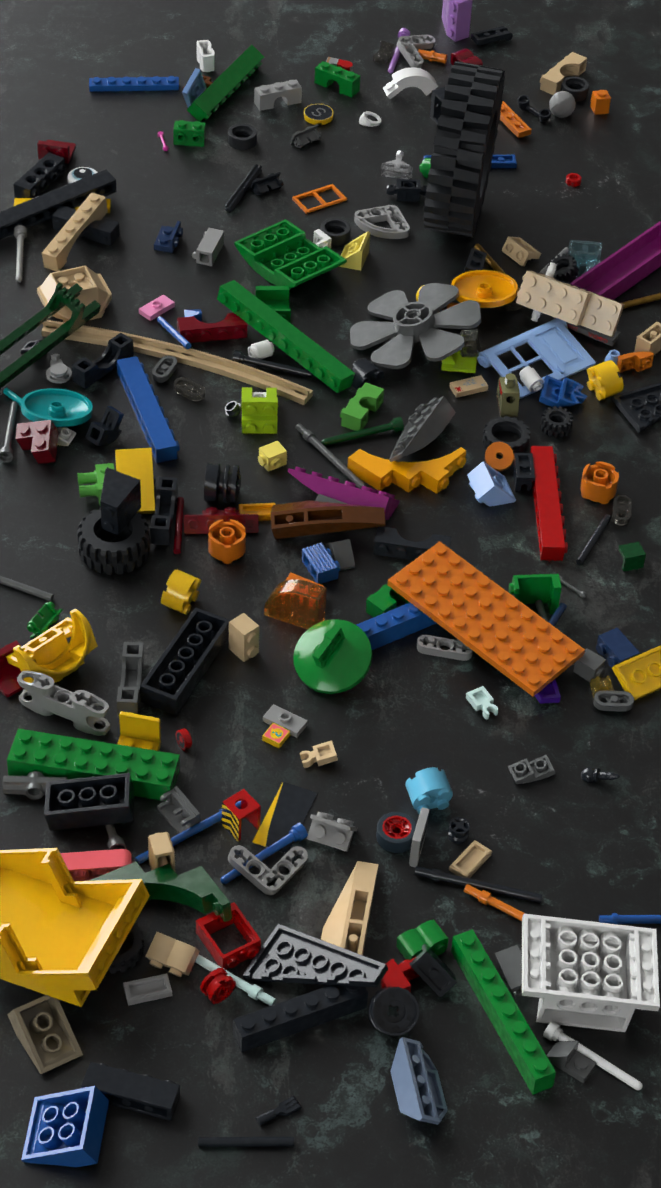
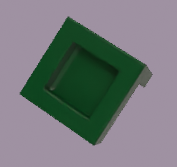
(632, 555)

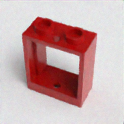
(212, 923)

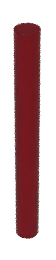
(178, 525)

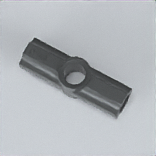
(31, 785)

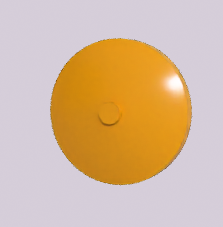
(486, 287)

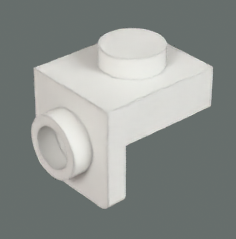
(321, 239)

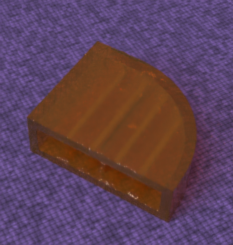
(297, 603)

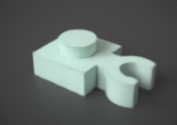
(482, 700)

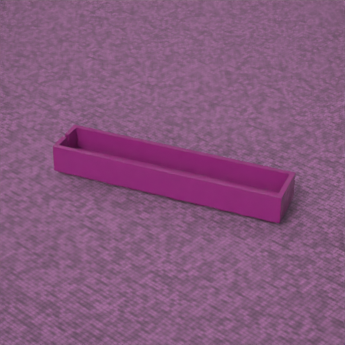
(624, 266)

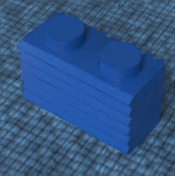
(320, 563)

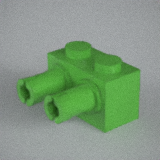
(93, 477)

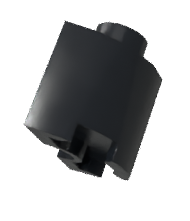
(365, 372)

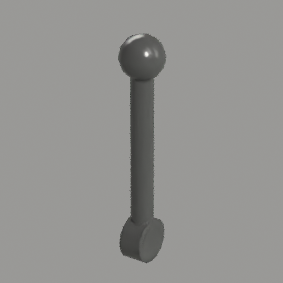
(583, 594)

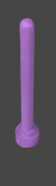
(402, 32)

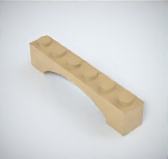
(58, 249)

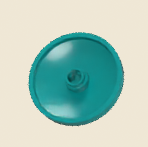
(59, 405)

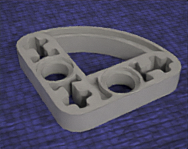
(365, 218)

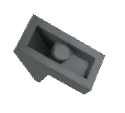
(568, 1059)

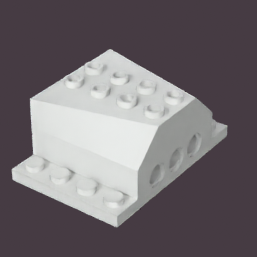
(589, 971)

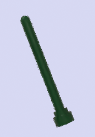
(395, 425)

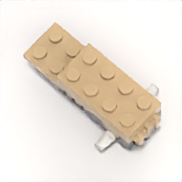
(568, 302)

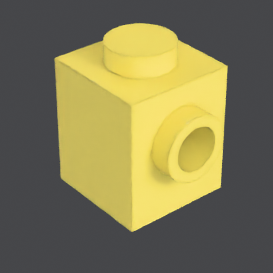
(272, 456)

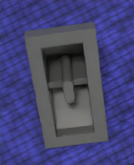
(343, 553)

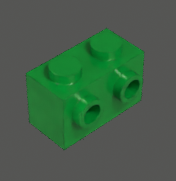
(189, 133)

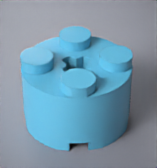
(429, 789)

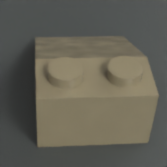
(45, 1033)

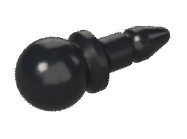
(590, 775)

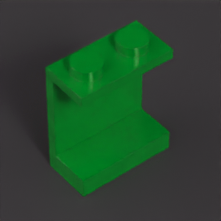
(276, 298)
(537, 587)

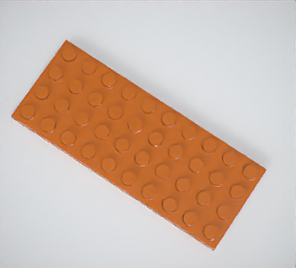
(486, 618)

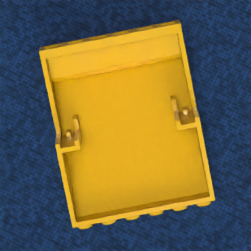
(58, 930)

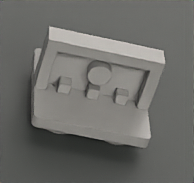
(331, 832)

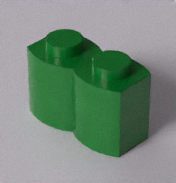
(428, 933)

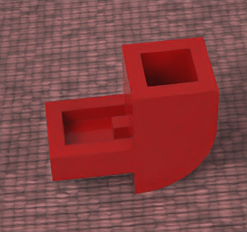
(399, 975)

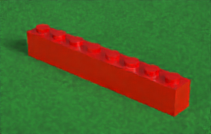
(548, 505)

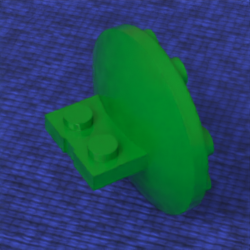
(332, 656)

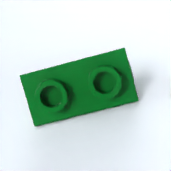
(49, 616)

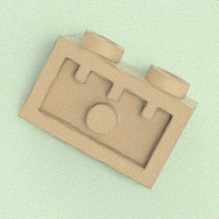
(520, 250)

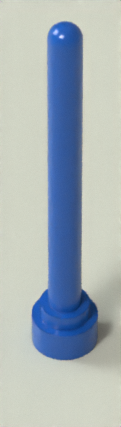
(296, 833)

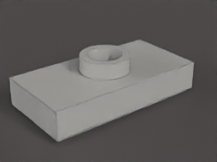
(285, 719)

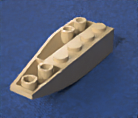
(351, 913)

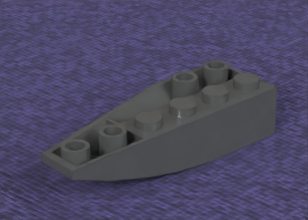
(423, 427)

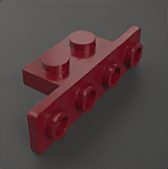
(200, 523)

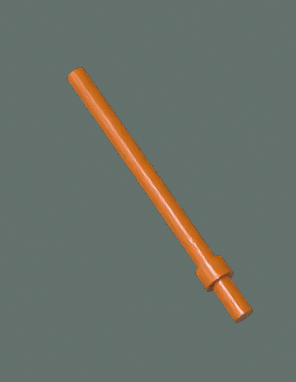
(485, 898)

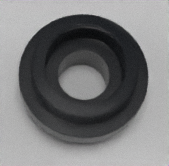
(233, 409)

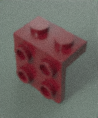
(59, 148)
(8, 672)

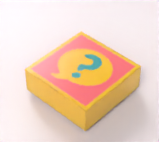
(276, 735)

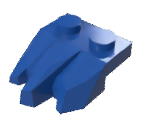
(561, 393)

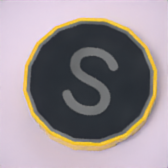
(318, 114)

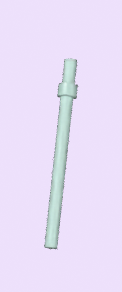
(253, 990)

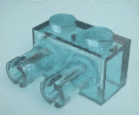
(585, 253)

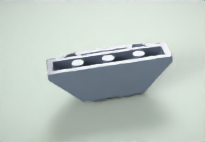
(417, 1083)

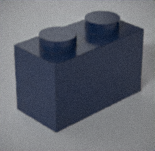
(615, 647)

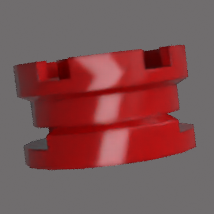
(217, 985)

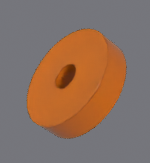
(499, 448)

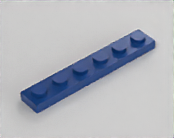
(134, 83)

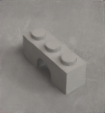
(266, 94)

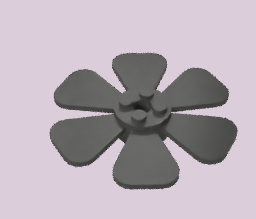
(415, 323)

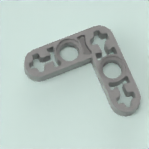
(407, 44)
(429, 649)
(266, 874)

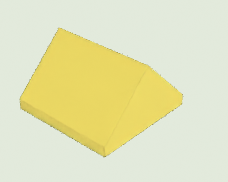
(356, 252)

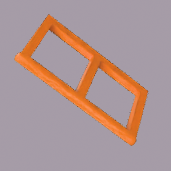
(314, 192)

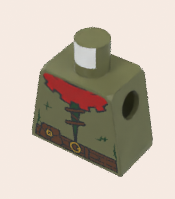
(506, 388)

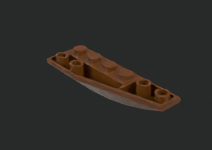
(322, 517)

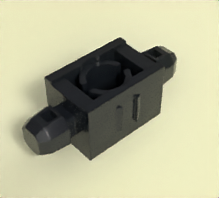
(407, 190)

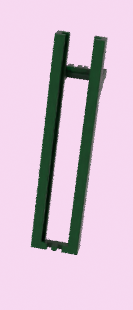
(59, 299)

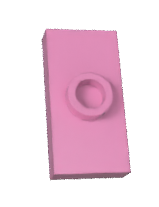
(156, 307)

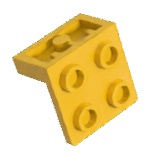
(139, 731)

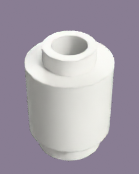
(261, 349)
(531, 379)

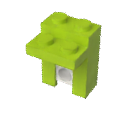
(259, 411)

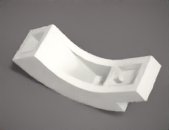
(410, 78)

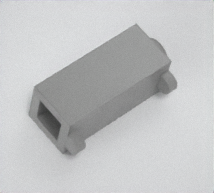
(209, 247)

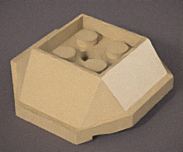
(93, 289)

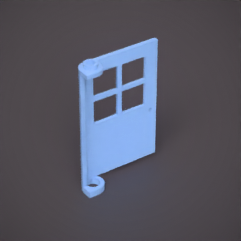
(552, 344)

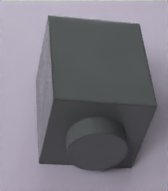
(590, 665)

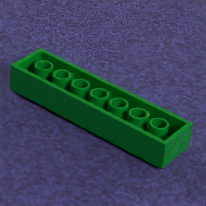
(76, 758)

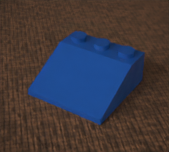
(66, 1128)

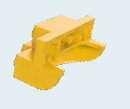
(52, 653)

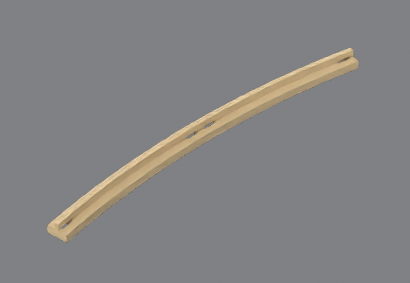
(192, 358)

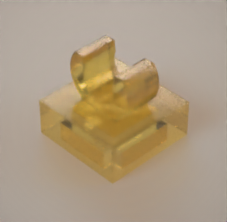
(601, 684)

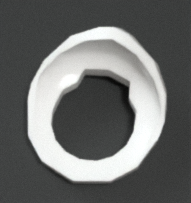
(367, 122)

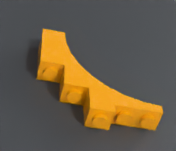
(406, 475)

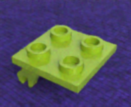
(459, 364)

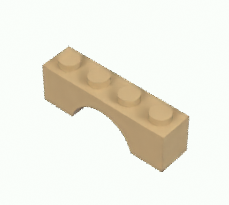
(570, 66)

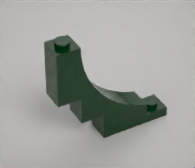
(190, 888)

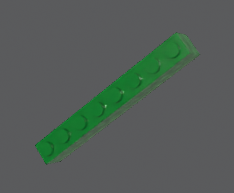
(225, 83)
(503, 1012)

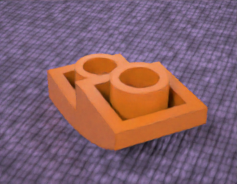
(636, 360)

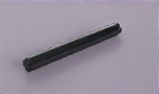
(243, 188)

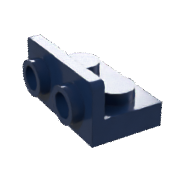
(168, 238)

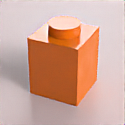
(600, 102)

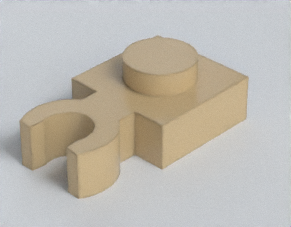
(322, 754)

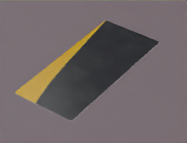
(286, 810)

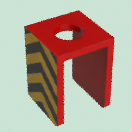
(233, 816)

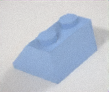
(490, 486)

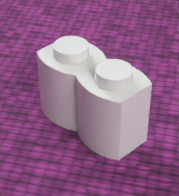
(205, 56)

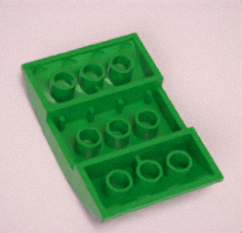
(286, 255)

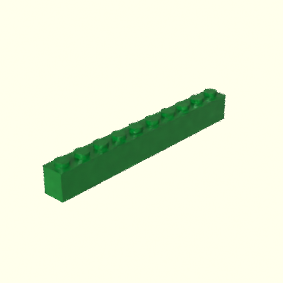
(286, 336)

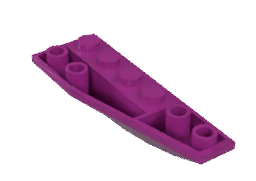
(346, 492)

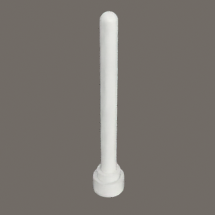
(555, 1033)

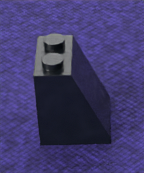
(119, 500)

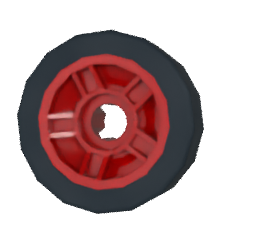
(395, 832)

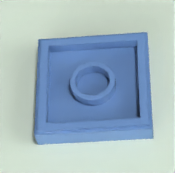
(194, 87)

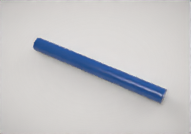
(174, 332)

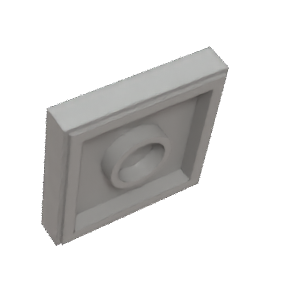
(419, 837)

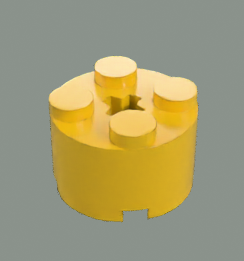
(604, 380)
(180, 591)

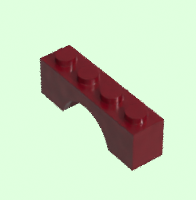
(196, 331)

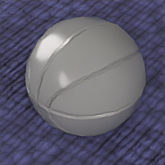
(562, 104)

